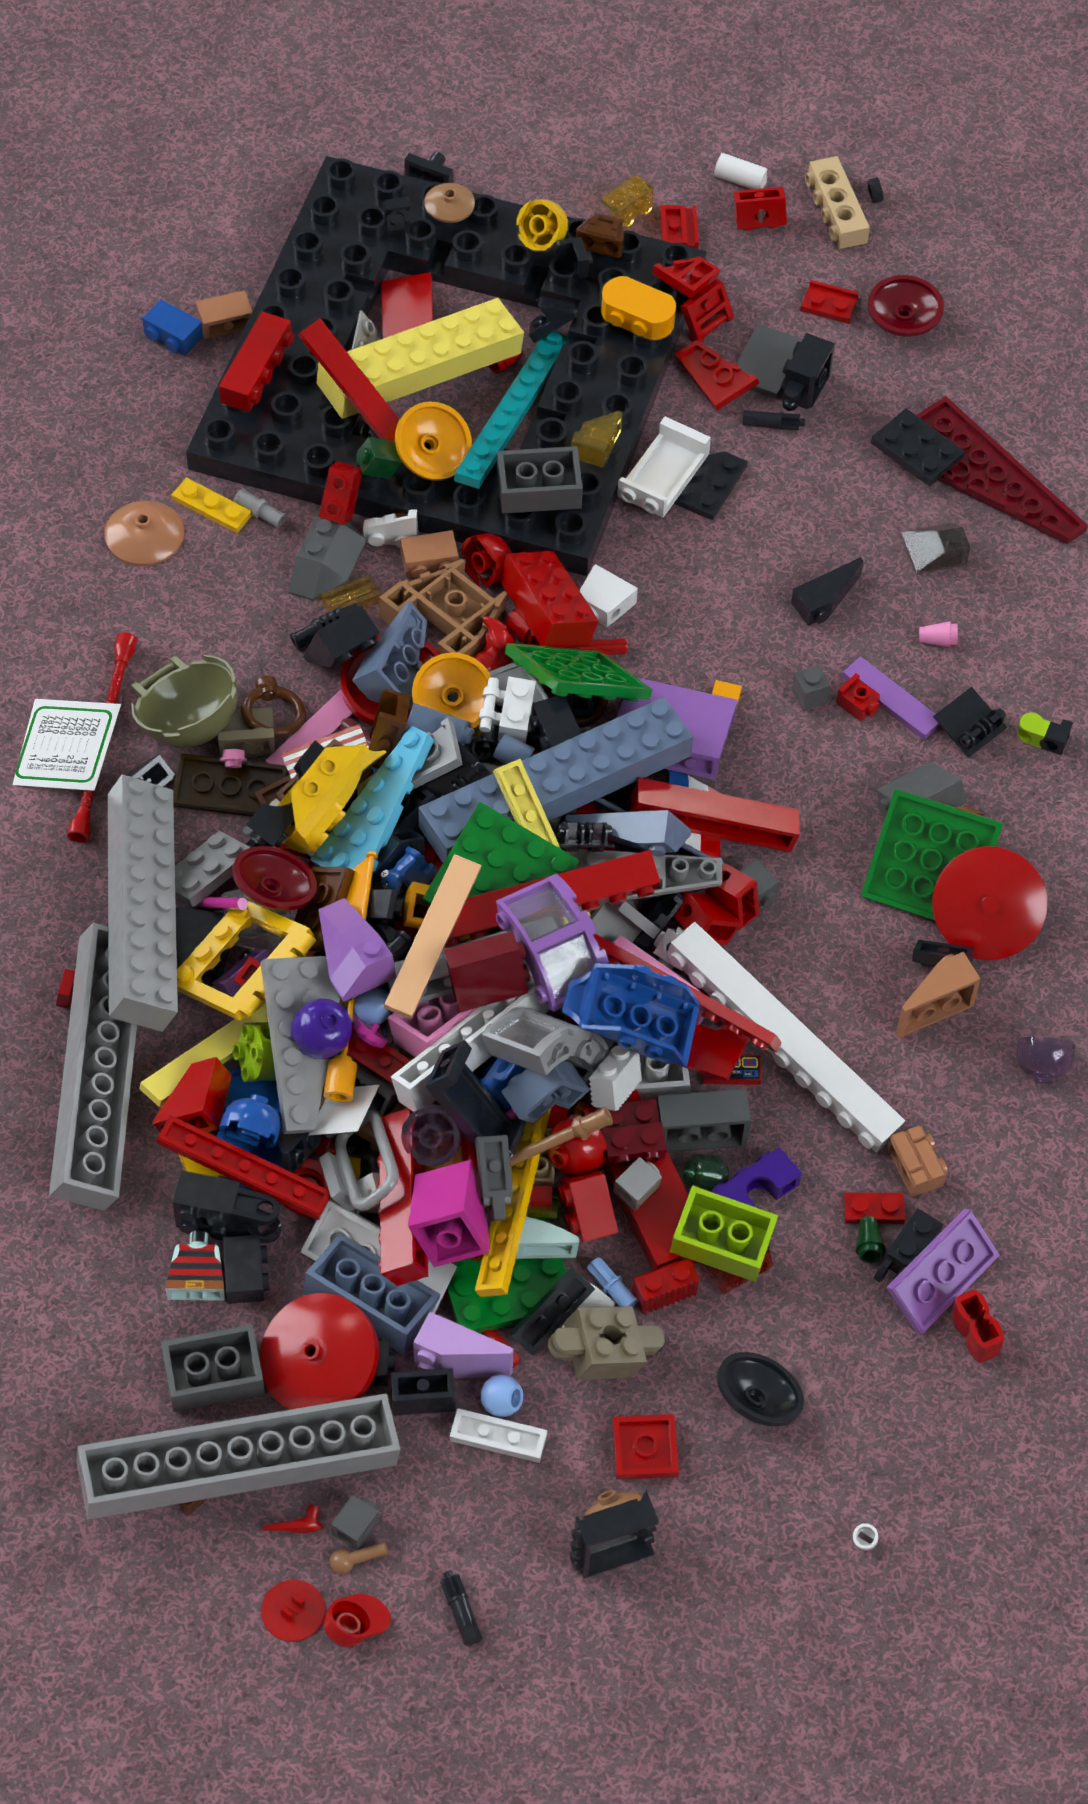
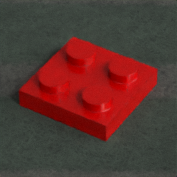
(645, 1446)

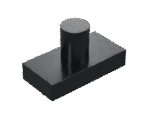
(428, 170)

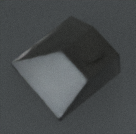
(937, 547)

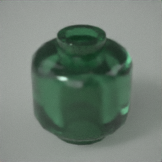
(705, 1171)

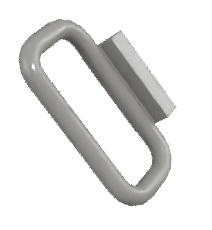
(340, 1174)

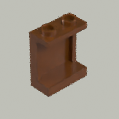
(388, 723)

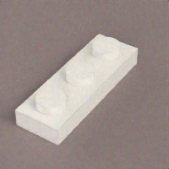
(498, 1435)

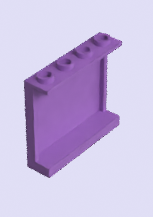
(706, 718)

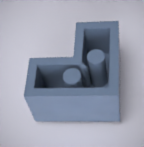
(535, 1093)

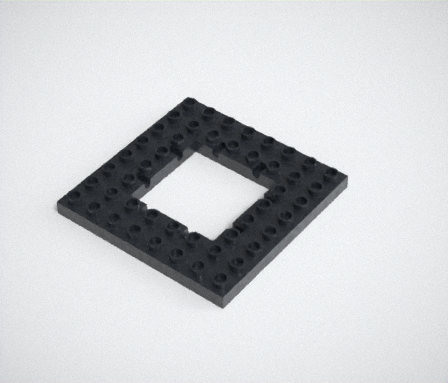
(336, 270)

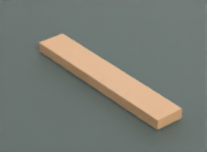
(432, 936)

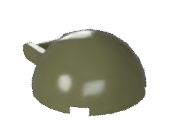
(186, 702)

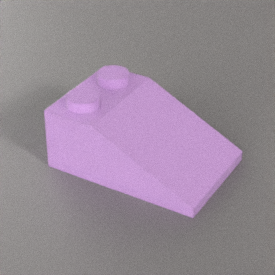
(469, 1353)

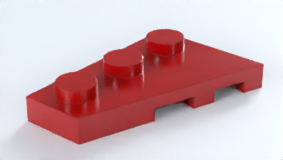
(713, 375)

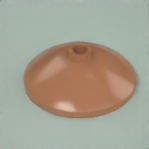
(148, 541)

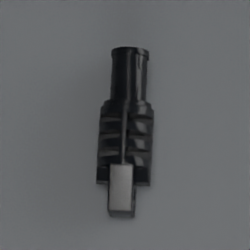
(305, 635)

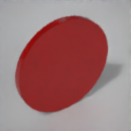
(293, 1610)

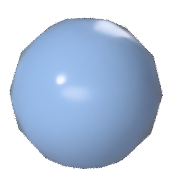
(370, 1006)
(501, 1395)

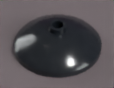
(760, 1389)

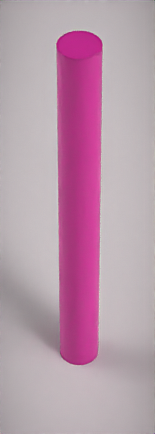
(222, 903)

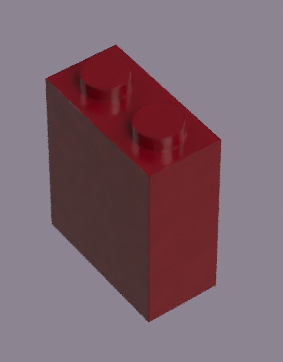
(487, 971)

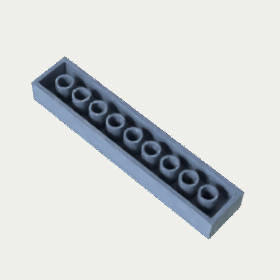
(571, 771)

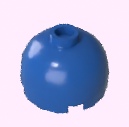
(252, 1121)

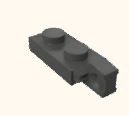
(494, 1174)

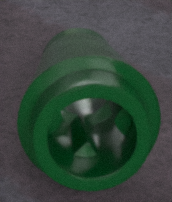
(869, 1240)

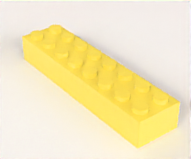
(431, 353)

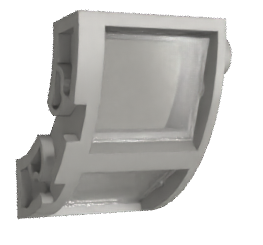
(542, 1042)

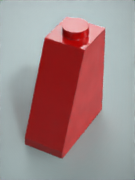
(198, 1096)

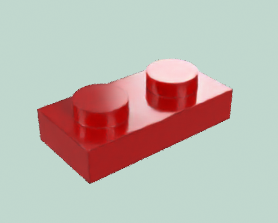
(885, 1207)

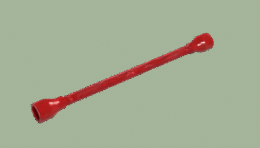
(124, 647)

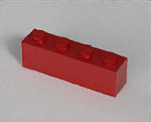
(256, 362)

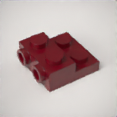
(634, 1134)

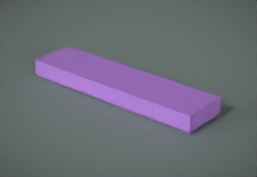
(895, 699)

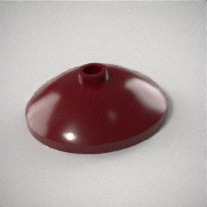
(907, 297)
(274, 878)

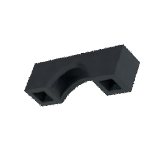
(270, 822)

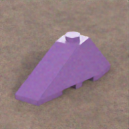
(354, 951)

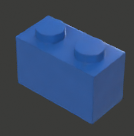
(172, 327)

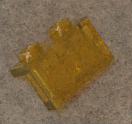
(630, 199)

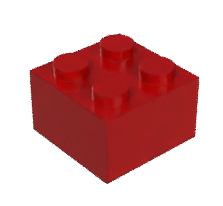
(587, 1205)

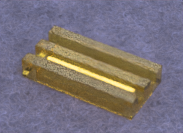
(351, 591)

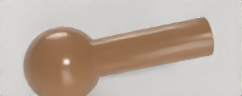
(342, 1560)

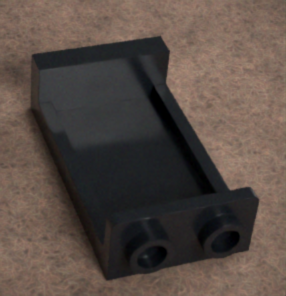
(468, 1100)

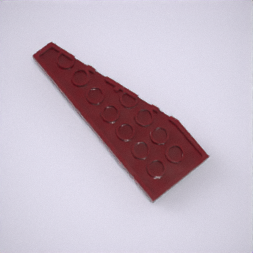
(998, 478)

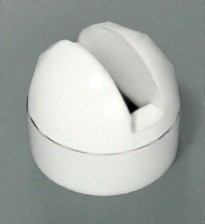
(867, 1530)

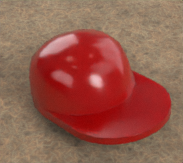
(355, 1619)

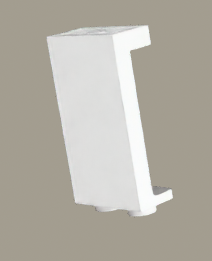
(665, 467)

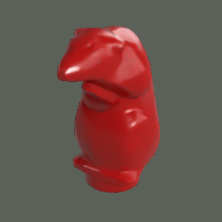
(494, 654)

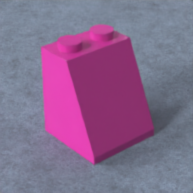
(449, 1214)

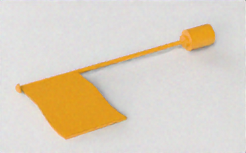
(342, 1070)

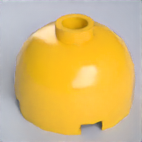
(542, 224)

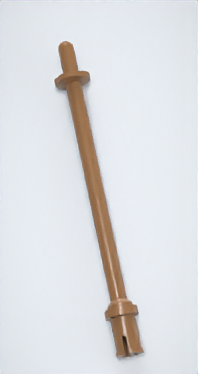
(580, 1127)

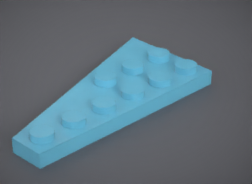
(377, 808)

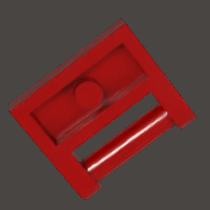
(704, 306)

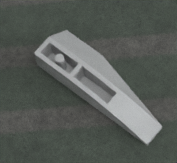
(675, 871)

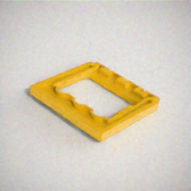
(223, 936)

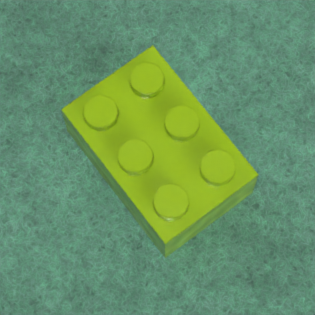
(723, 1233)

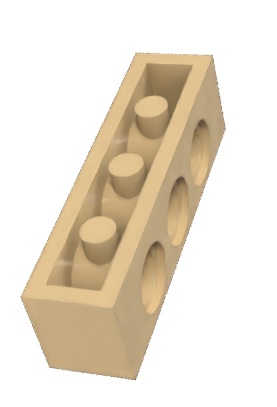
(837, 202)

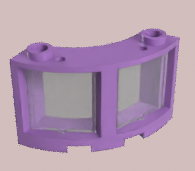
(553, 934)

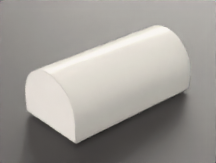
(740, 172)

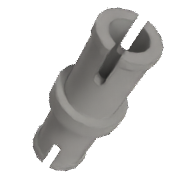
(260, 508)

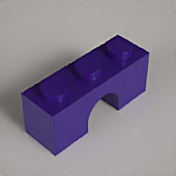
(770, 1172)

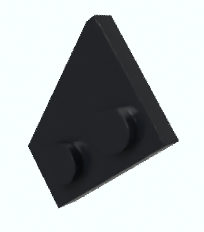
(659, 912)

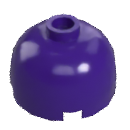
(321, 1028)

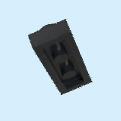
(552, 1311)

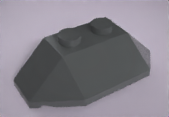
(326, 558)

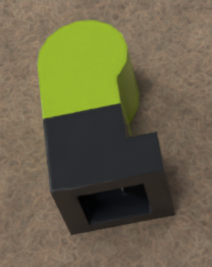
(1044, 733)

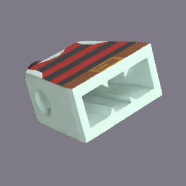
(195, 1271)

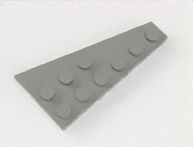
(299, 1078)

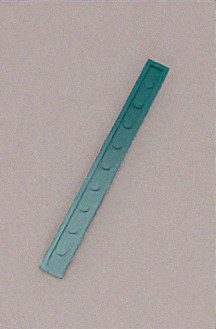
(510, 411)

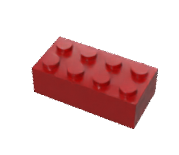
(548, 599)

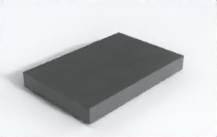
(766, 357)

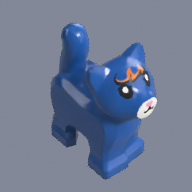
(408, 869)

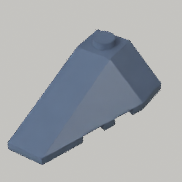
(394, 657)
(642, 830)

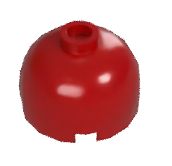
(483, 554)
(577, 1155)

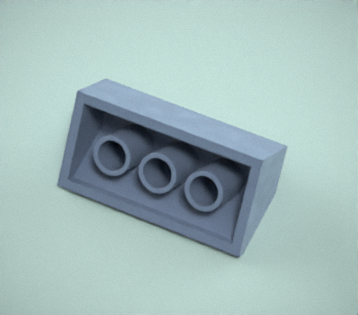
(355, 1275)

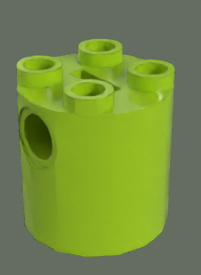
(255, 1053)

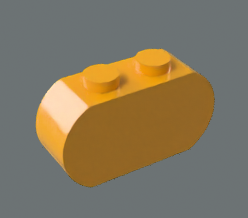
(638, 308)

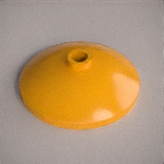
(444, 432)
(452, 675)

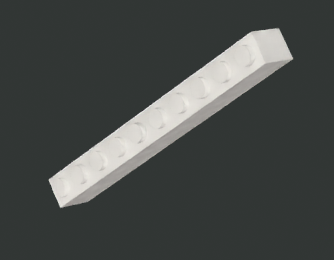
(800, 1052)

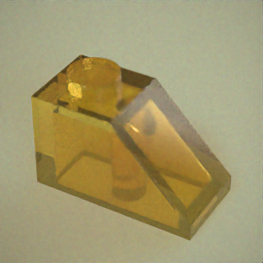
(597, 438)

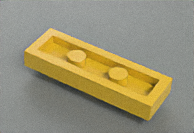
(211, 505)

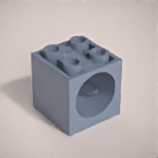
(429, 721)

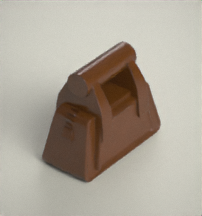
(602, 234)

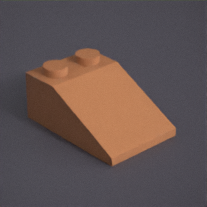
(943, 993)

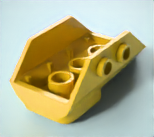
(323, 794)

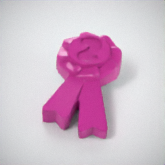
(368, 1032)

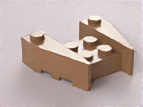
(450, 604)

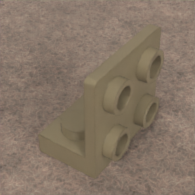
(254, 742)

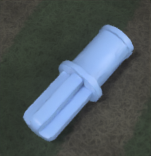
(611, 1283)

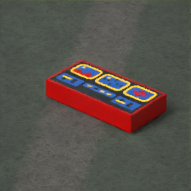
(745, 1072)

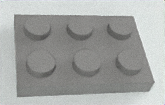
(206, 868)

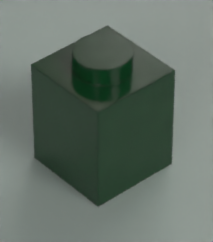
(378, 458)

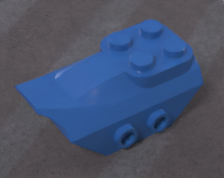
(636, 1010)

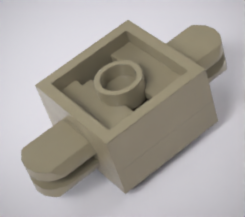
(607, 1356)

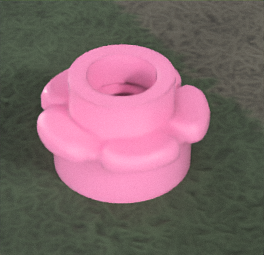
(233, 758)

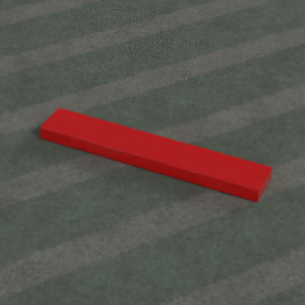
(350, 379)
(244, 1167)

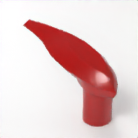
(301, 1525)

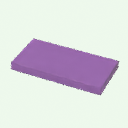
(943, 1271)

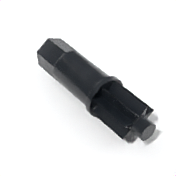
(773, 420)
(461, 1609)

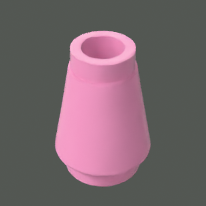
(939, 634)

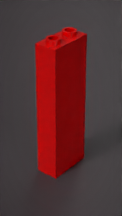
(659, 1215)

